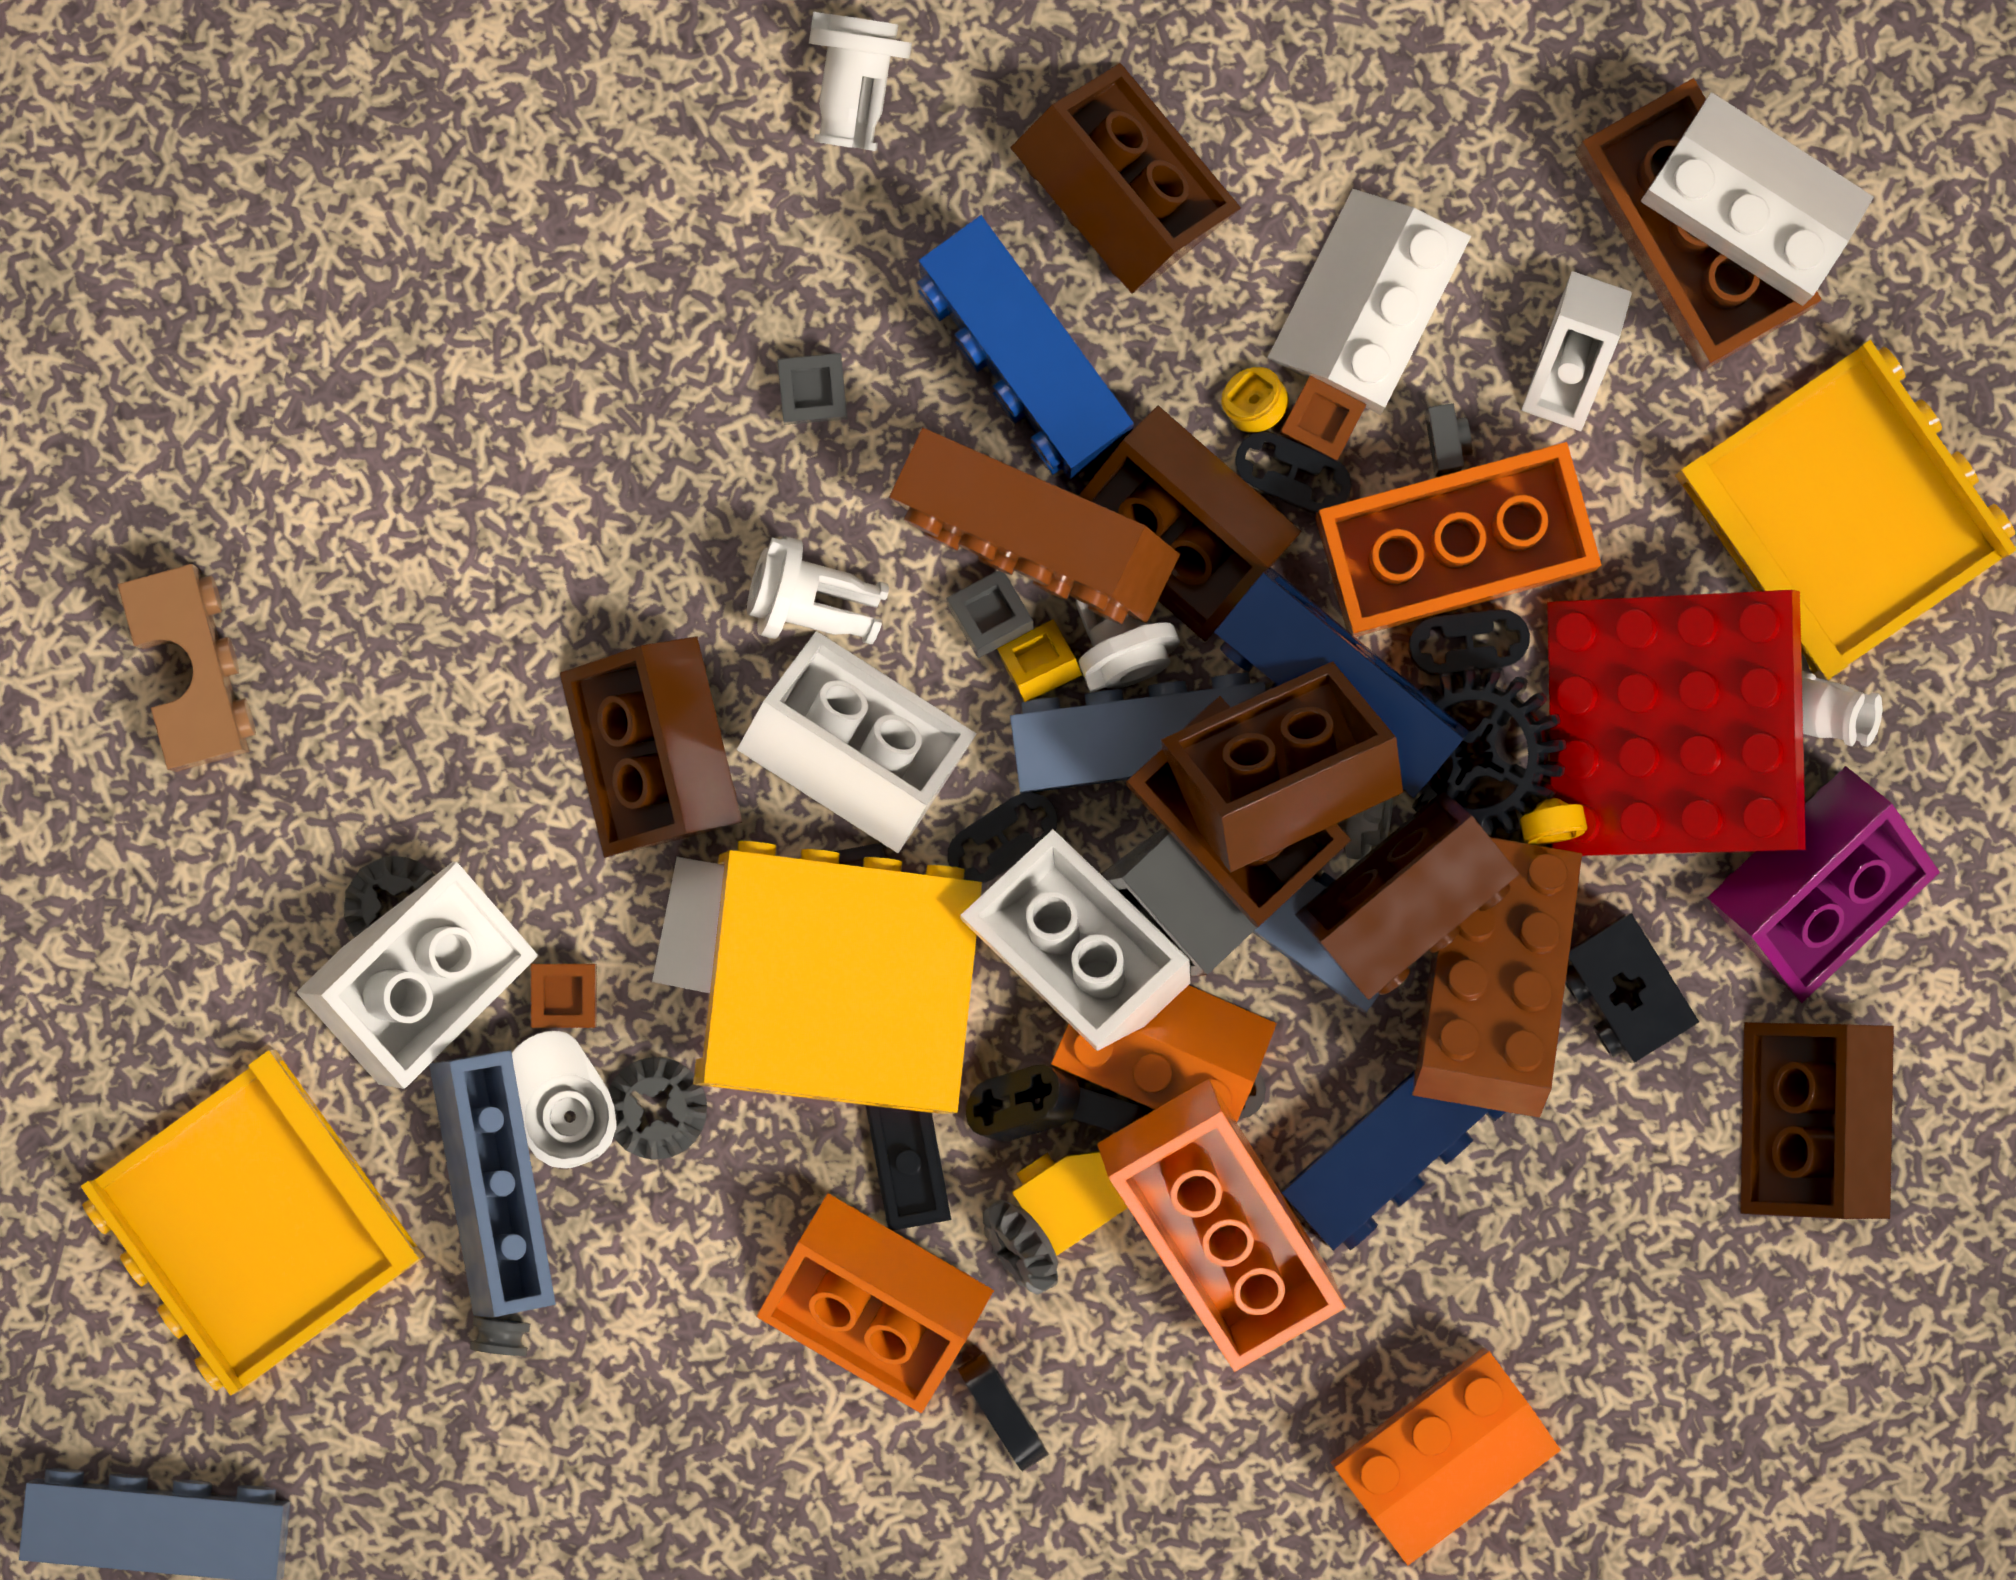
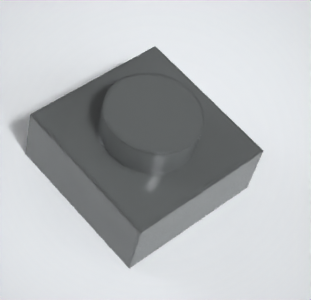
(812, 389)
(1447, 438)
(990, 613)

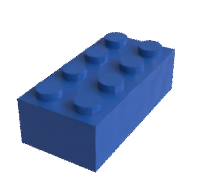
(1025, 349)

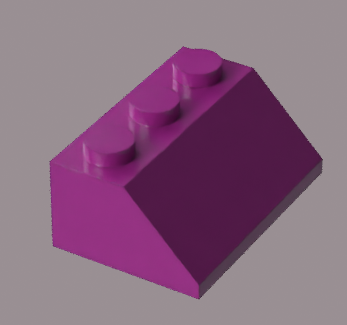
(1825, 902)

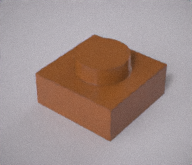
(1323, 418)
(563, 995)

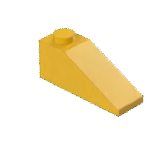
(1068, 1196)

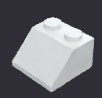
(690, 926)

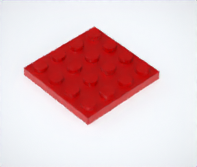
(1680, 722)

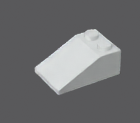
(418, 976)

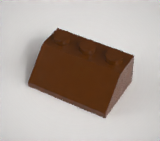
(1124, 177)
(1200, 510)
(650, 746)
(1284, 765)
(1257, 887)
(1408, 895)
(1817, 1120)

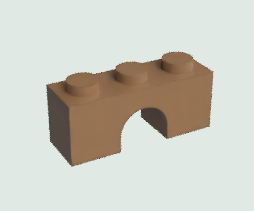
(206, 719)

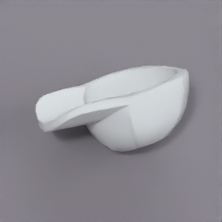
(552, 1069)

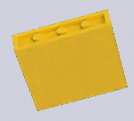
(1850, 507)
(839, 980)
(250, 1224)

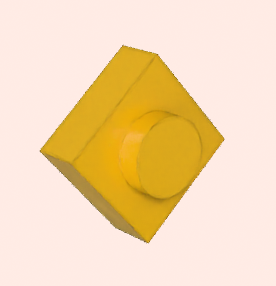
(1039, 661)

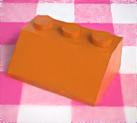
(1176, 1051)
(875, 1303)
(1446, 1455)

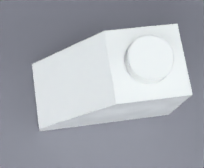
(1577, 351)

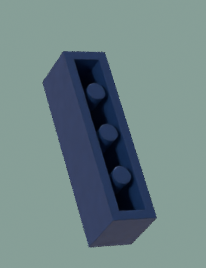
(1291, 636)
(1379, 1162)

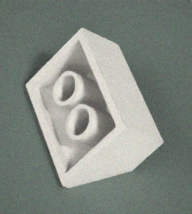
(1758, 199)
(1369, 297)
(856, 741)
(1079, 943)

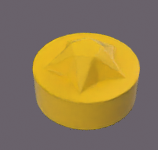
(1254, 399)
(1553, 822)

